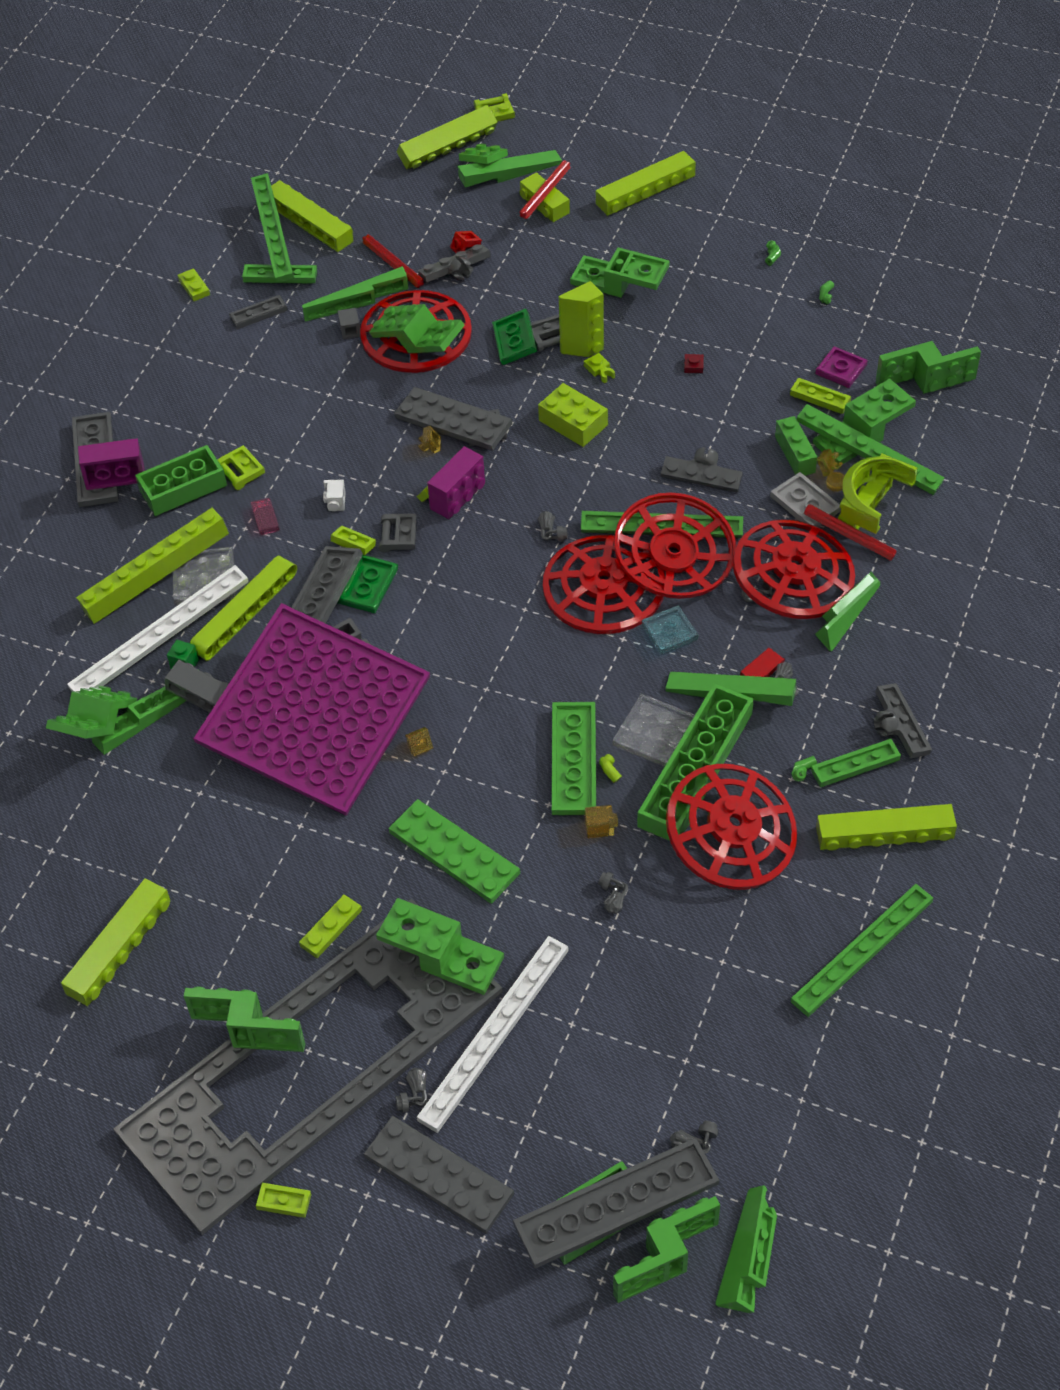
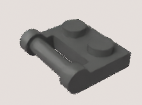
(544, 329)
(404, 532)

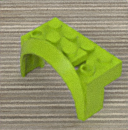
(859, 509)

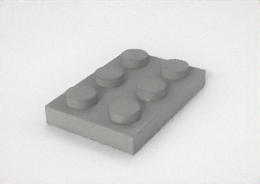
(800, 492)

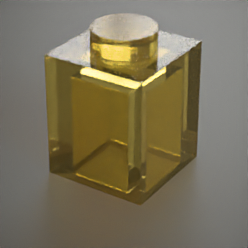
(600, 821)

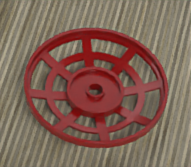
(414, 366)
(675, 538)
(789, 571)
(599, 588)
(727, 833)

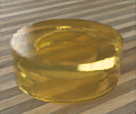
(835, 481)

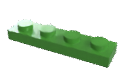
(265, 274)
(855, 763)

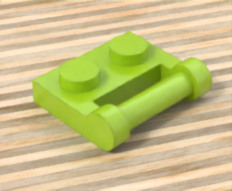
(501, 111)
(244, 463)

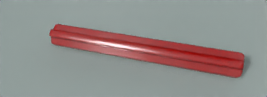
(544, 190)
(392, 260)
(850, 532)

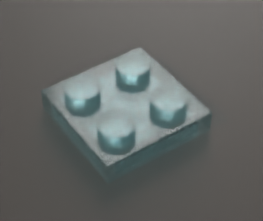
(669, 629)

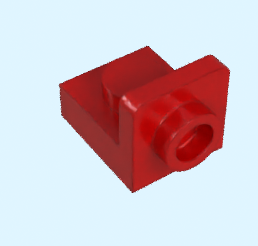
(464, 240)

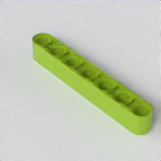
(243, 607)

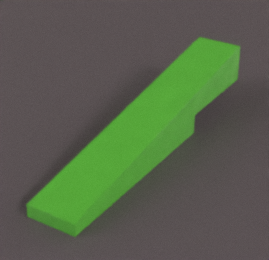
(507, 168)
(357, 295)
(759, 688)
(139, 716)

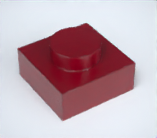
(693, 363)

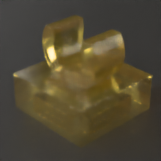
(430, 440)
(827, 462)
(419, 741)

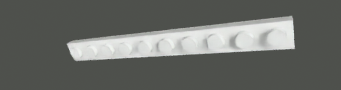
(161, 630)
(492, 1034)

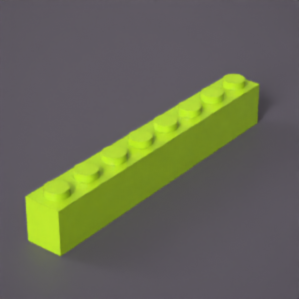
(152, 565)

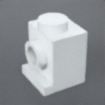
(334, 495)

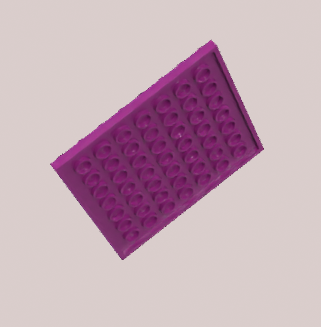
(312, 708)

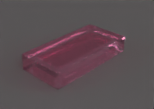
(265, 516)

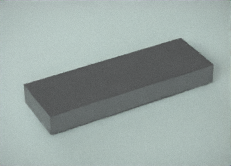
(258, 312)

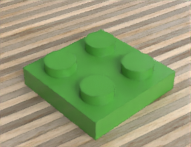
(483, 154)

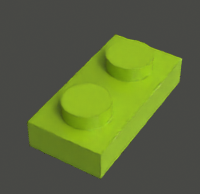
(193, 284)
(351, 539)
(283, 1200)

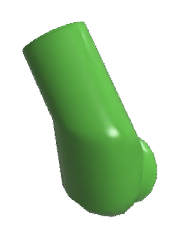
(774, 252)
(824, 297)
(801, 767)

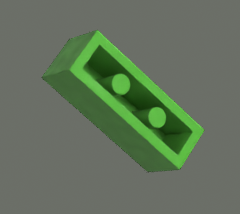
(796, 446)

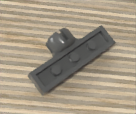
(456, 265)
(702, 471)
(900, 721)

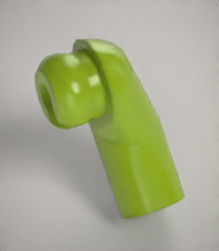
(607, 766)

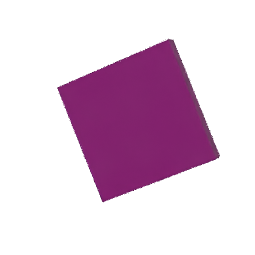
(841, 367)

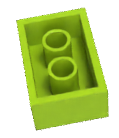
(573, 414)

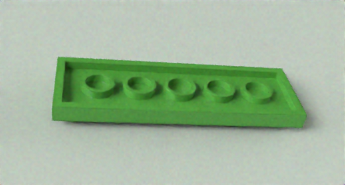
(573, 757)
(454, 851)

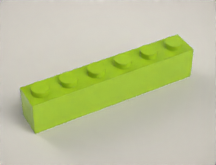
(446, 137)
(645, 183)
(311, 217)
(886, 827)
(116, 942)

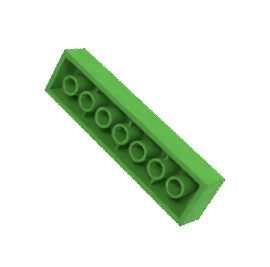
(703, 744)

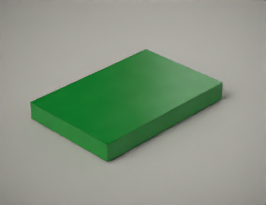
(514, 336)
(368, 584)

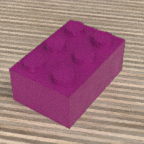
(110, 463)
(456, 482)

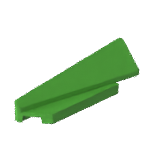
(846, 610)
(749, 1254)

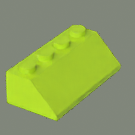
(581, 321)

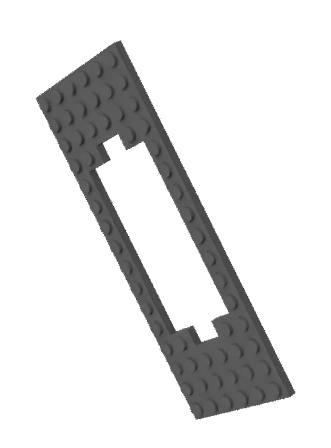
(214, 1176)

